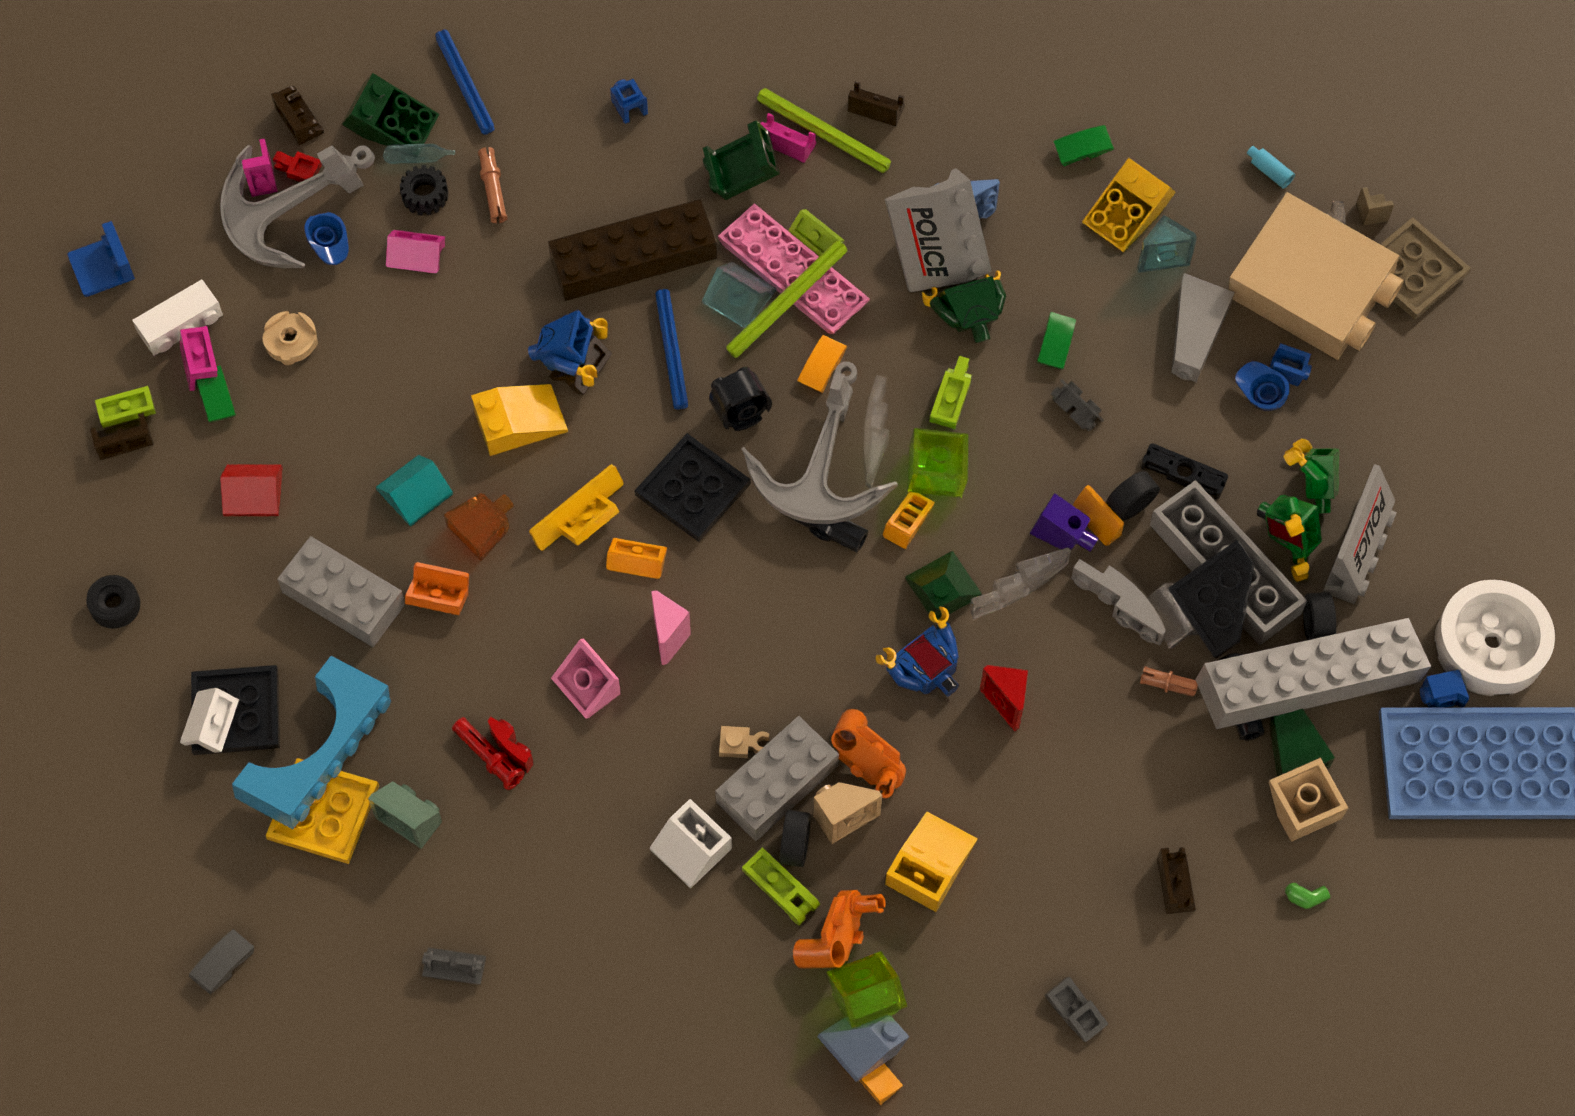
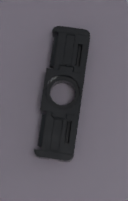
(1167, 462)

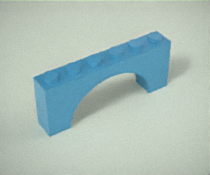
(291, 790)

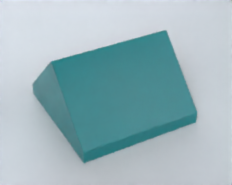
(415, 489)

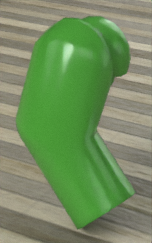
(1306, 898)

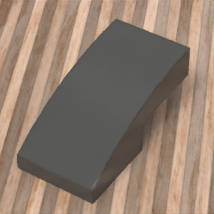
(220, 961)
(1075, 1009)

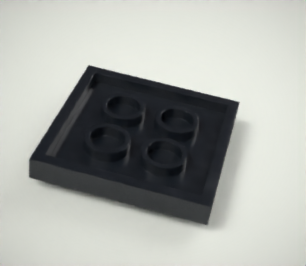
(692, 487)
(257, 712)

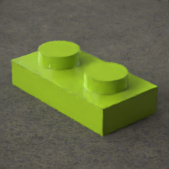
(813, 232)
(125, 406)

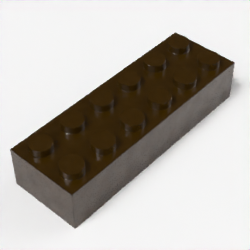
(632, 249)

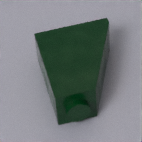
(1297, 742)

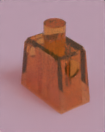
(480, 523)

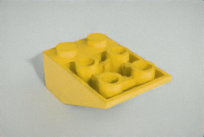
(1128, 205)
(930, 861)

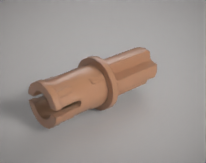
(1169, 682)

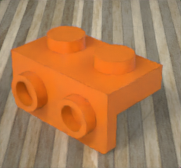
(438, 588)

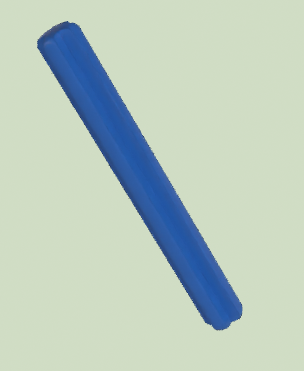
(465, 82)
(671, 349)

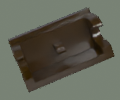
(875, 106)
(296, 115)
(122, 438)
(1175, 881)

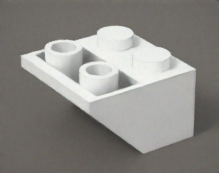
(691, 843)

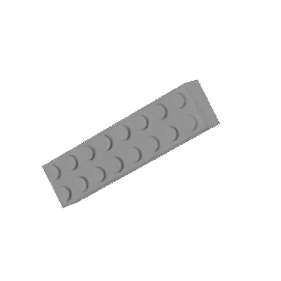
(1312, 673)

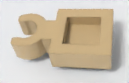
(737, 741)

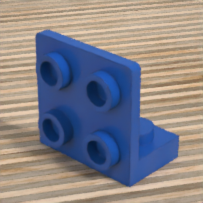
(101, 263)

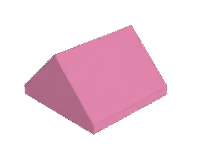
(671, 625)
(586, 680)

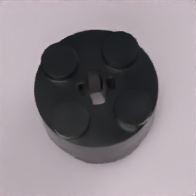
(739, 399)

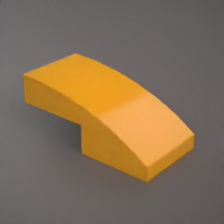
(822, 363)

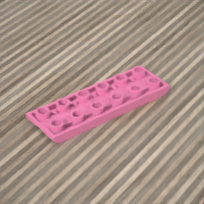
(782, 258)

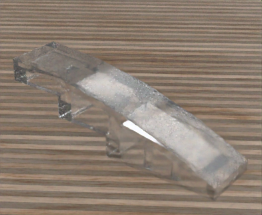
(875, 436)
(1027, 578)

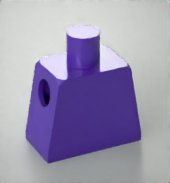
(1063, 526)

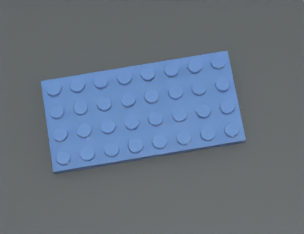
(1479, 762)

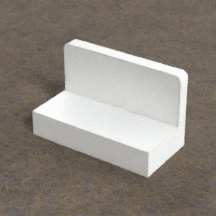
(210, 719)

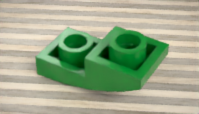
(1083, 144)
(1056, 340)
(216, 397)

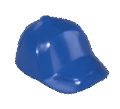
(327, 237)
(1263, 386)

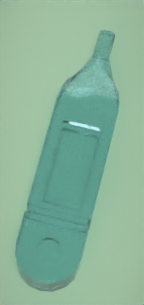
(414, 153)

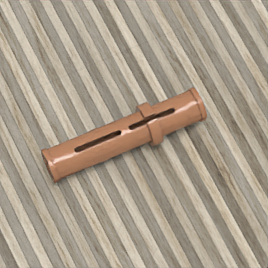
(490, 175)

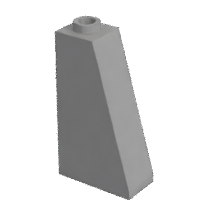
(1198, 322)

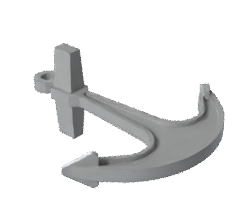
(248, 220)
(810, 497)

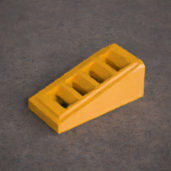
(901, 533)

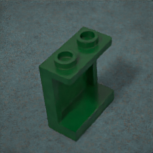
(741, 163)

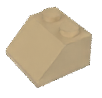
(1307, 799)
(845, 809)

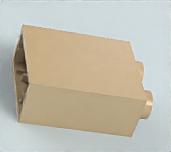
(1316, 277)

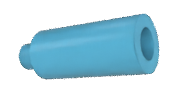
(1271, 167)

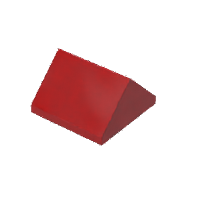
(251, 489)
(1005, 691)

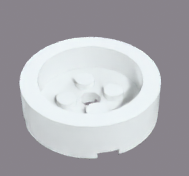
(1498, 611)

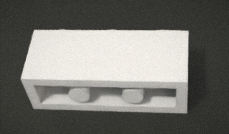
(187, 309)

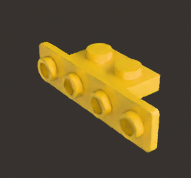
(582, 512)

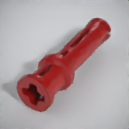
(496, 762)

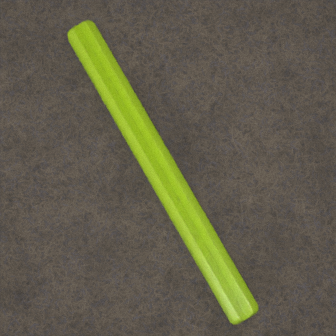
(824, 130)
(786, 299)

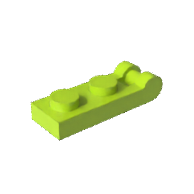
(780, 885)

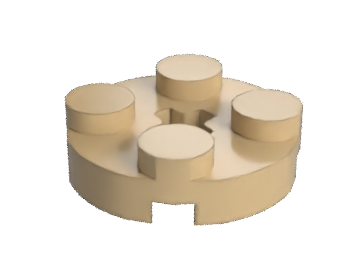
(290, 351)

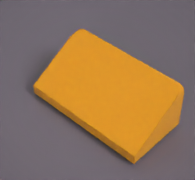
(1103, 519)
(636, 558)
(881, 1084)

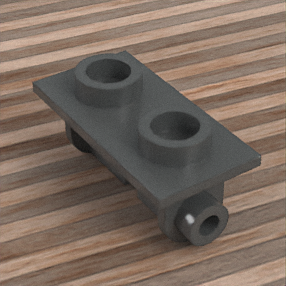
(1070, 396)
(453, 966)

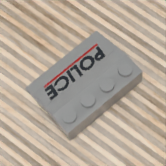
(938, 234)
(1362, 539)

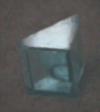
(1167, 246)
(737, 293)

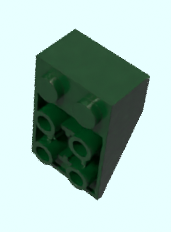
(389, 115)

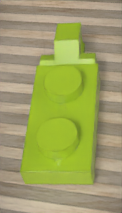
(951, 395)

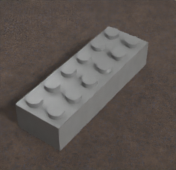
(1200, 529)

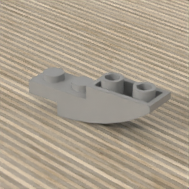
(1131, 606)

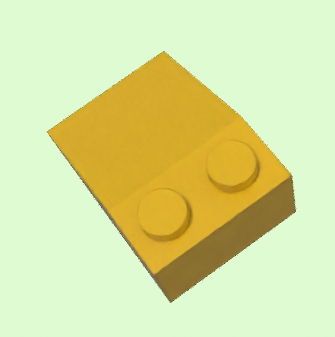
(517, 416)

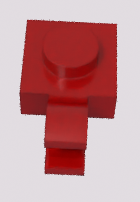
(297, 167)

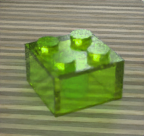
(938, 462)
(867, 989)

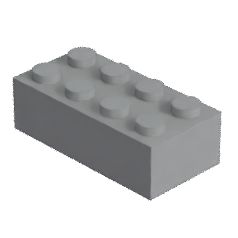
(341, 591)
(777, 778)

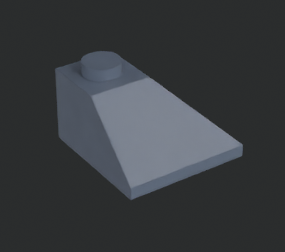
(864, 1046)

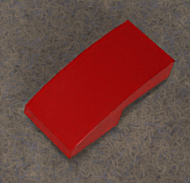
(505, 738)

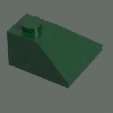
(943, 585)

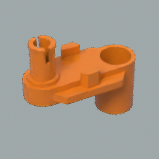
(868, 753)
(838, 932)

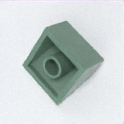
(405, 813)

